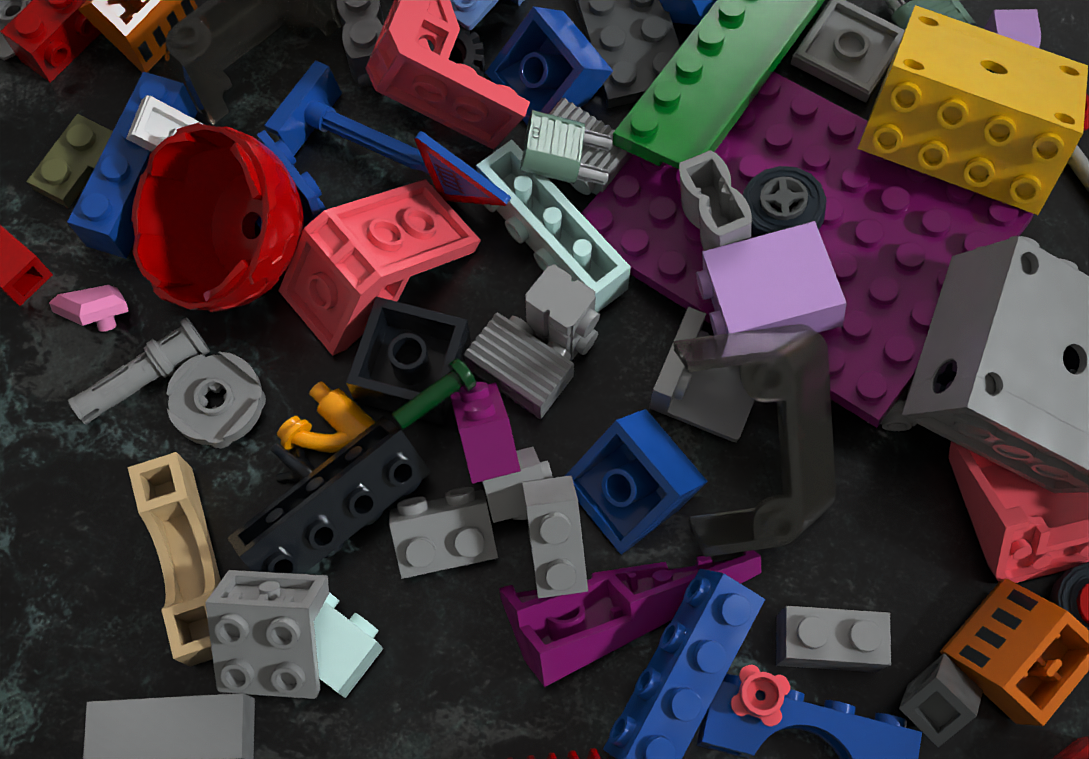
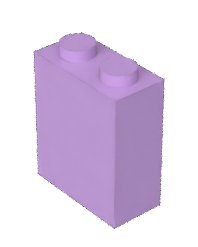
(772, 283)

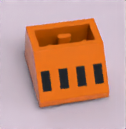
(137, 25)
(1021, 652)

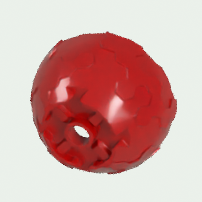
(200, 216)

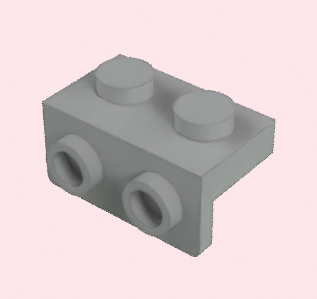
(442, 532)

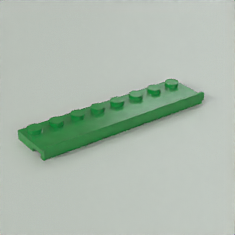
(712, 79)

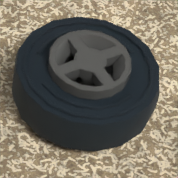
(790, 189)

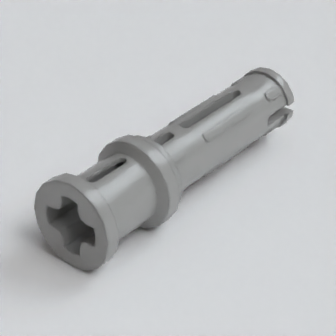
(157, 360)

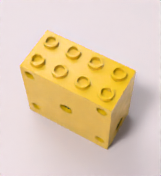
(978, 110)

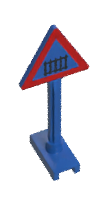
(311, 108)

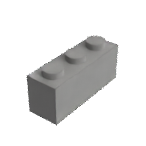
(171, 728)

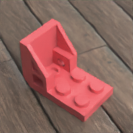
(433, 84)
(367, 253)

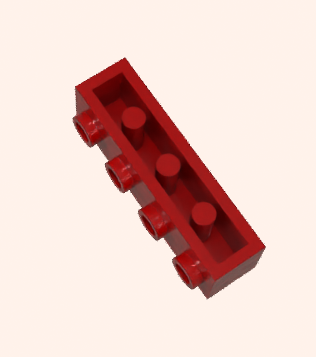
(49, 35)

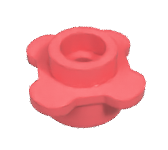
(774, 688)

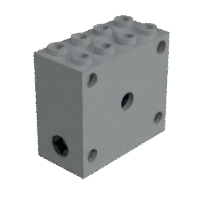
(1010, 363)

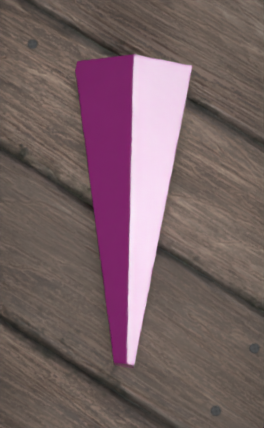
(620, 606)

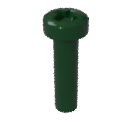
(458, 377)

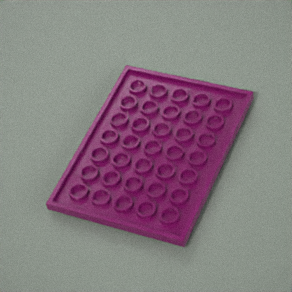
(882, 229)

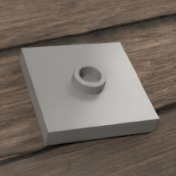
(848, 48)

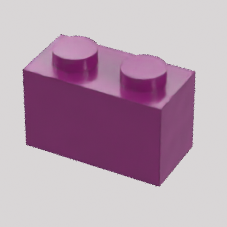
(485, 432)

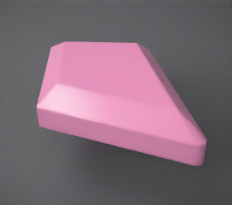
(90, 306)

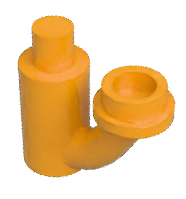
(338, 411)

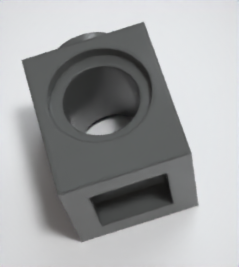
(941, 700)

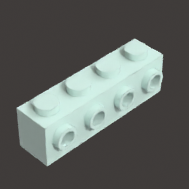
(554, 227)

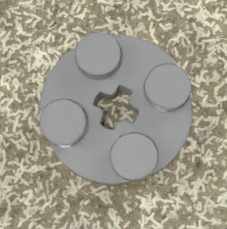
(220, 424)

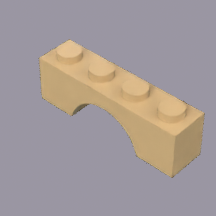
(176, 521)

